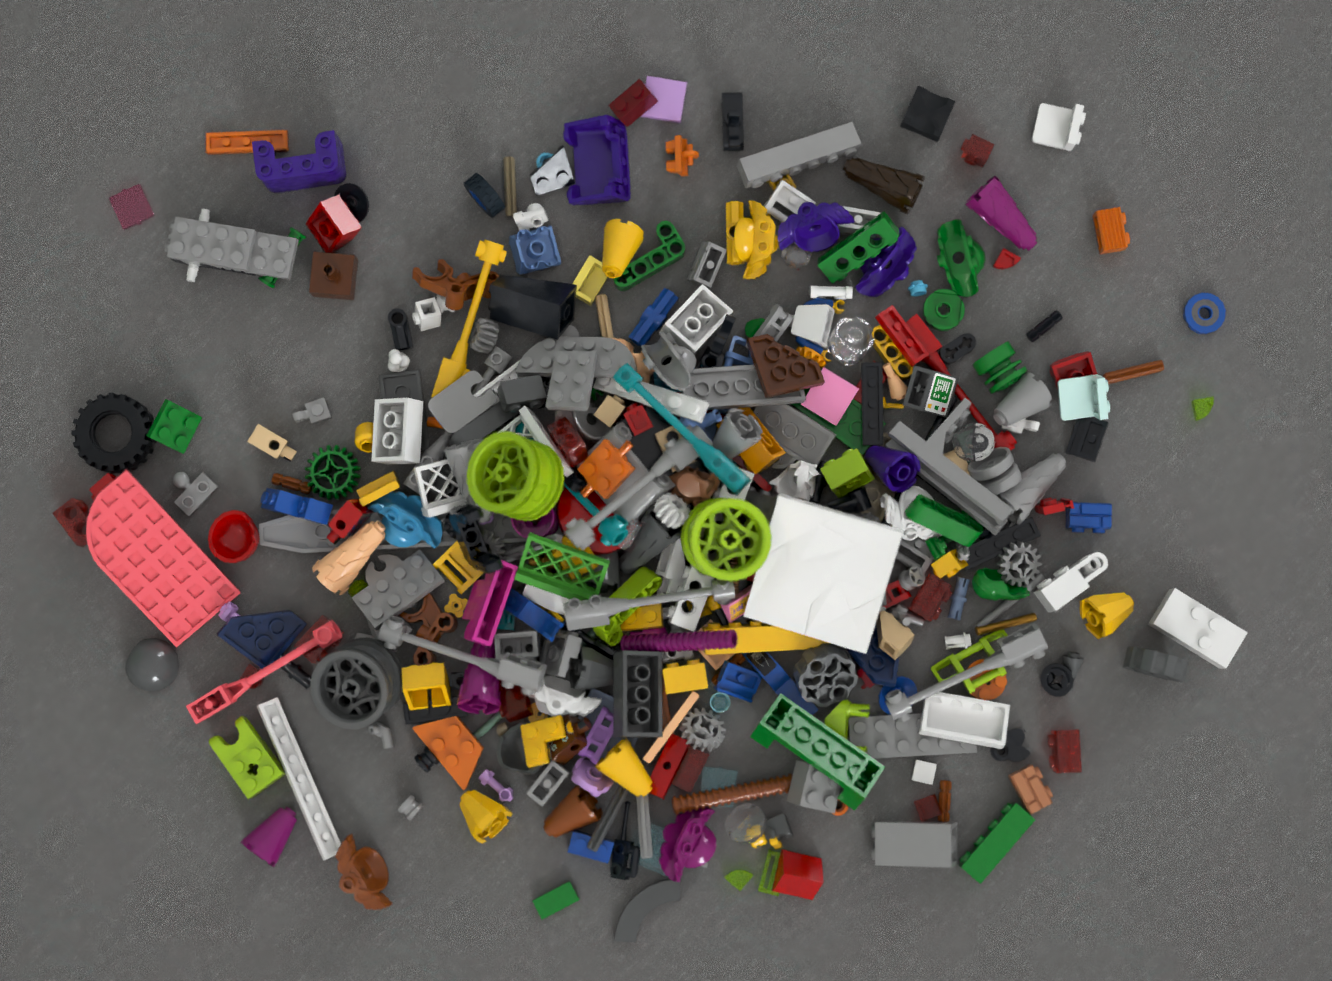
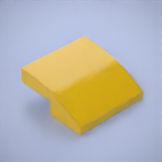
(378, 488)

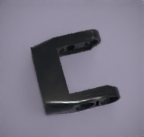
(468, 514)

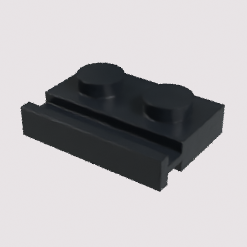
(1087, 438)

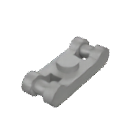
(771, 327)

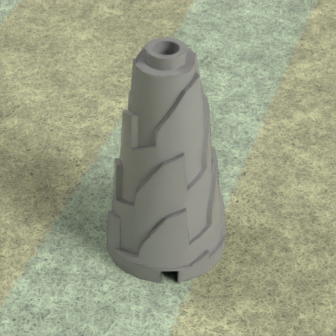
(458, 460)
(1032, 487)

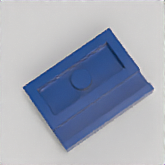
(738, 681)

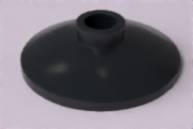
(351, 192)

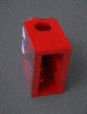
(350, 514)

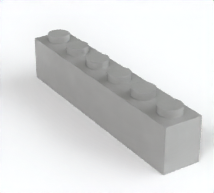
(799, 155)

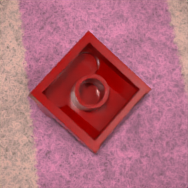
(1073, 366)

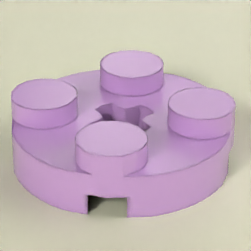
(583, 777)

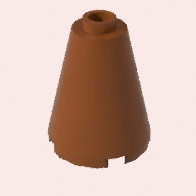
(573, 813)

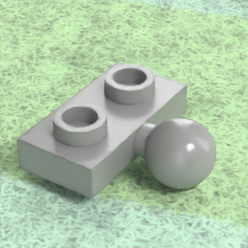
(194, 493)

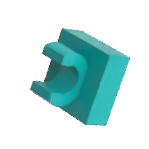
(507, 621)

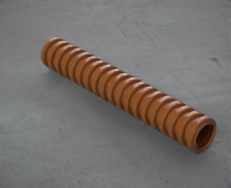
(731, 794)

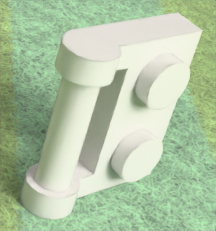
(787, 197)
(839, 293)

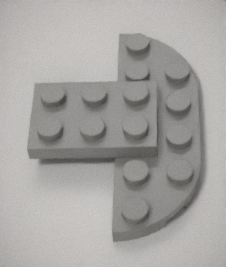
(573, 366)

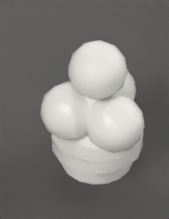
(397, 361)

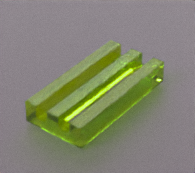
(772, 875)

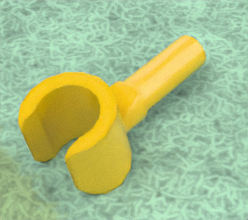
(891, 405)

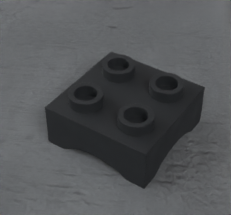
(927, 114)

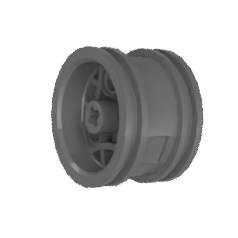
(336, 680)

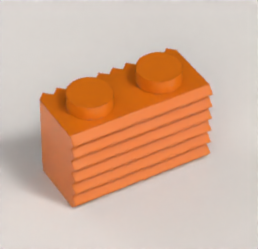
(1110, 230)

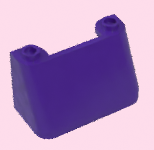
(599, 161)

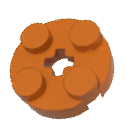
(990, 691)

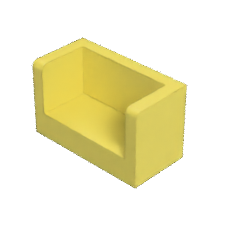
(590, 280)

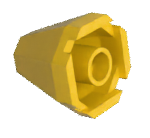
(1105, 612)
(483, 815)

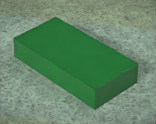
(555, 900)

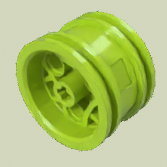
(515, 476)
(754, 528)

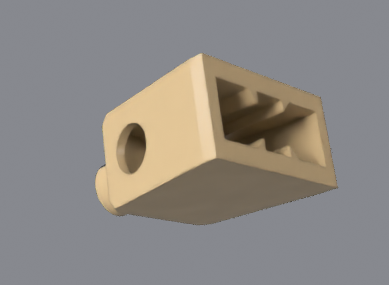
(263, 438)

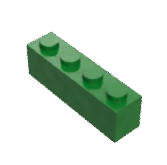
(996, 842)

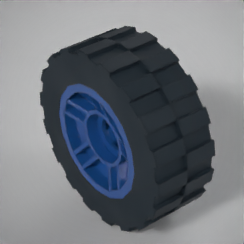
(484, 195)

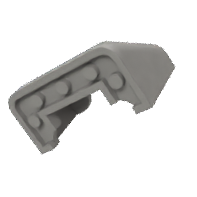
(641, 501)

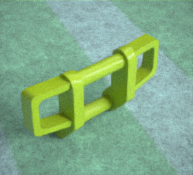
(954, 661)

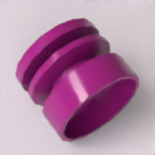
(544, 528)

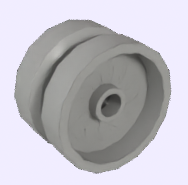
(996, 471)

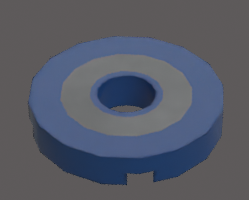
(1212, 304)

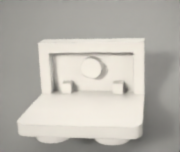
(1058, 126)

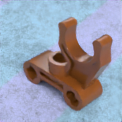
(454, 289)
(432, 626)

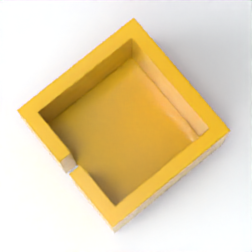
(686, 677)
(417, 681)

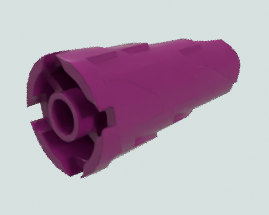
(1001, 212)
(479, 687)

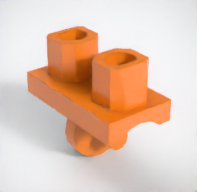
(683, 155)

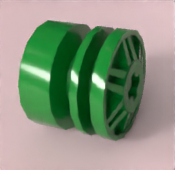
(1000, 367)

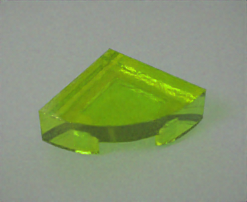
(1202, 407)
(738, 878)

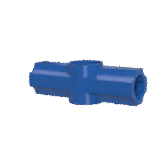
(653, 317)

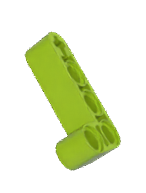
(640, 584)

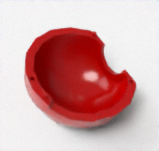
(233, 537)

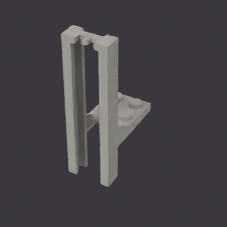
(946, 475)

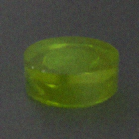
(356, 587)

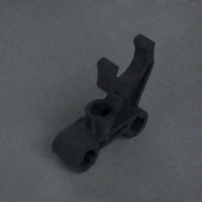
(732, 121)
(713, 355)

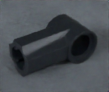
(401, 331)
(855, 502)

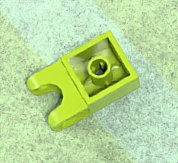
(245, 753)

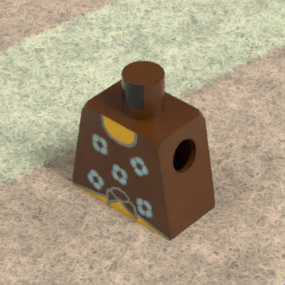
(566, 748)

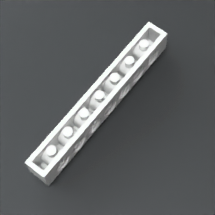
(690, 619)

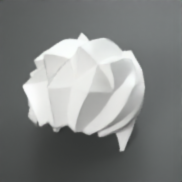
(797, 480)

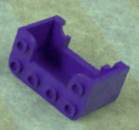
(302, 171)

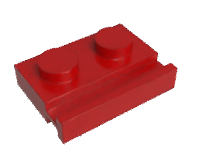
(1050, 505)

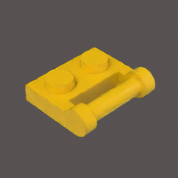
(456, 558)

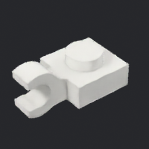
(1017, 427)

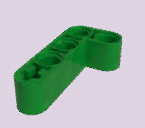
(647, 259)
(944, 520)

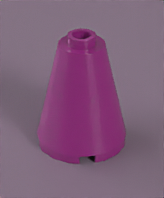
(271, 836)

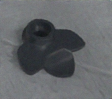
(1012, 748)

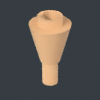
(896, 385)

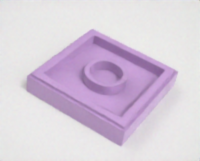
(670, 99)

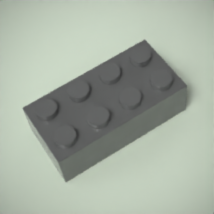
(637, 694)

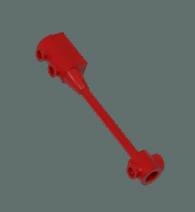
(934, 361)

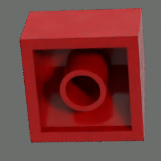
(333, 224)

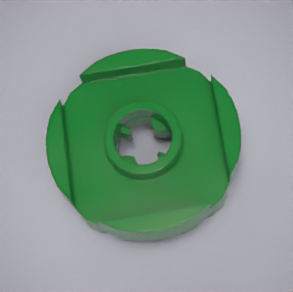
(936, 300)

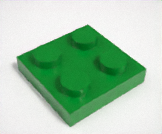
(174, 426)

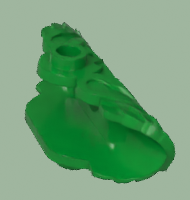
(962, 276)

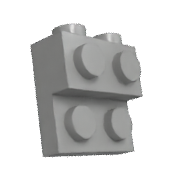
(559, 651)

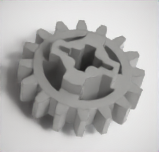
(1017, 560)
(702, 729)

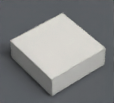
(923, 772)

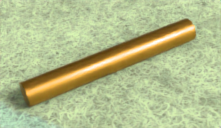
(1005, 624)

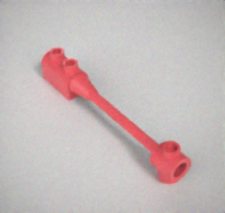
(229, 693)

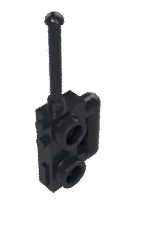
(621, 851)

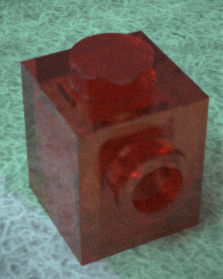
(976, 150)

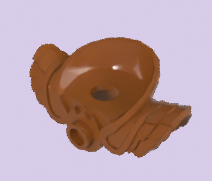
(363, 874)

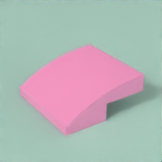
(830, 398)

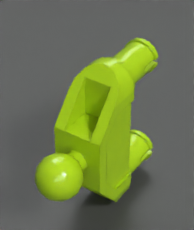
(840, 715)

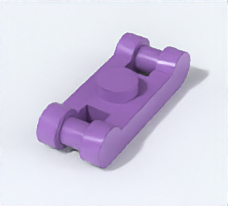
(599, 736)

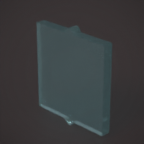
(717, 778)

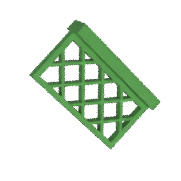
(558, 582)

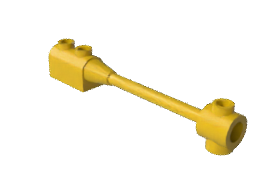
(455, 367)

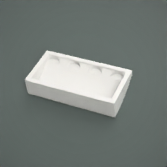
(965, 719)

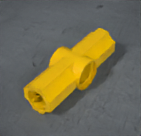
(734, 213)

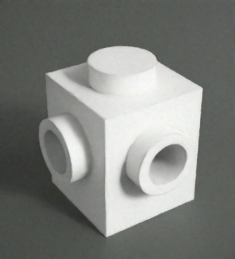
(427, 314)

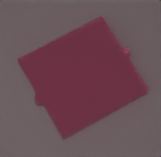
(131, 206)

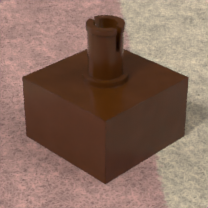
(333, 275)

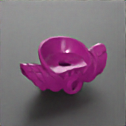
(687, 843)

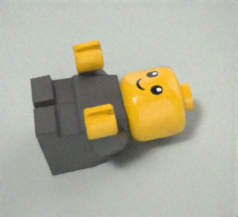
(775, 829)

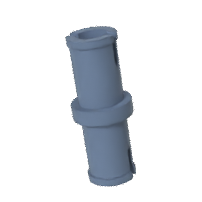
(958, 598)

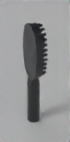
(597, 646)

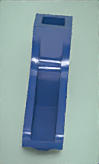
(296, 506)

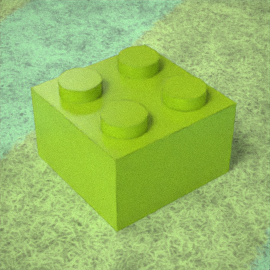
(847, 472)

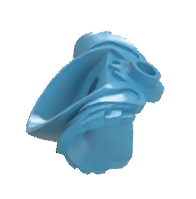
(405, 520)

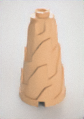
(344, 562)

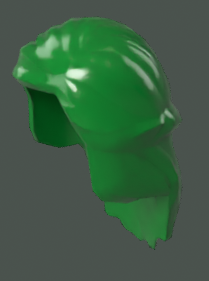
(990, 586)

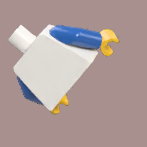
(813, 323)

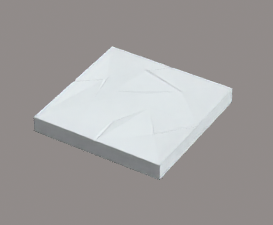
(824, 573)

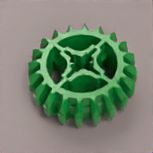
(336, 490)

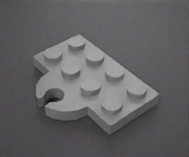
(796, 434)
(396, 586)

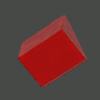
(798, 875)

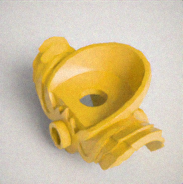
(755, 240)

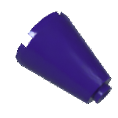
(893, 467)

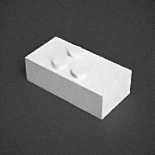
(1197, 628)

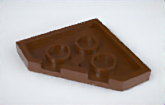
(781, 367)

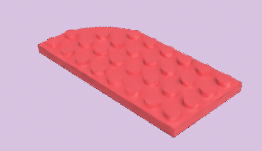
(154, 560)

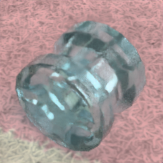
(721, 700)

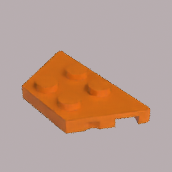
(453, 747)

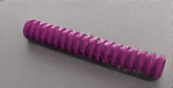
(680, 641)

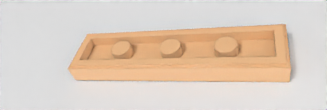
(671, 726)

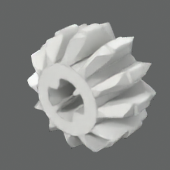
(671, 510)

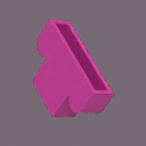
(487, 604)

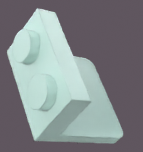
(1083, 397)

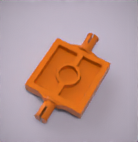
(606, 469)

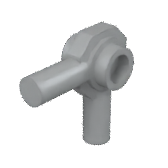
(902, 616)

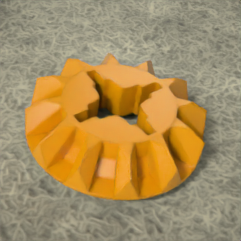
(809, 354)

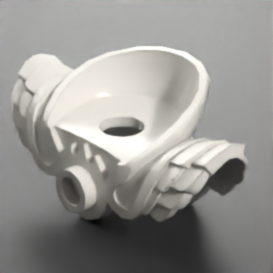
(897, 518)
(559, 698)

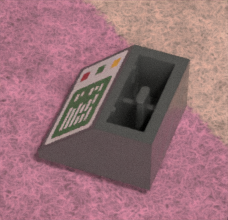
(930, 391)

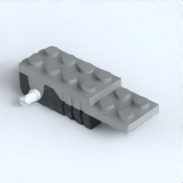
(229, 248)

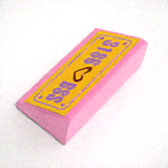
(738, 605)

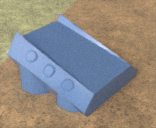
(534, 249)

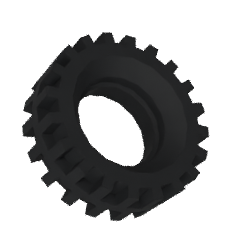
(129, 456)

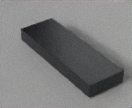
(433, 713)

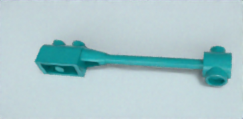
(713, 459)
(612, 528)

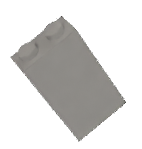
(915, 843)

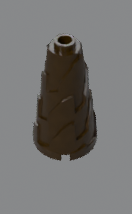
(893, 185)

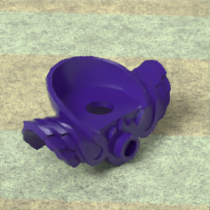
(813, 226)
(880, 279)

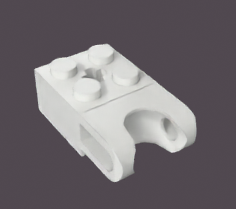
(1069, 581)

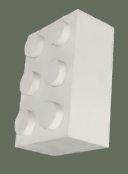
(697, 319)
(397, 431)

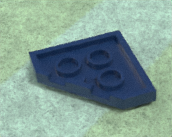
(262, 635)
(876, 663)

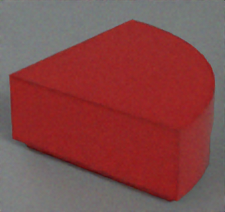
(1006, 260)

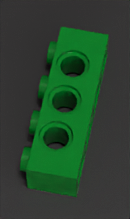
(862, 237)

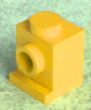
(948, 565)

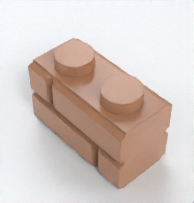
(1030, 788)

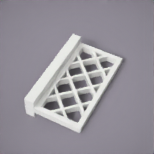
(537, 432)
(440, 505)

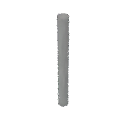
(1007, 604)

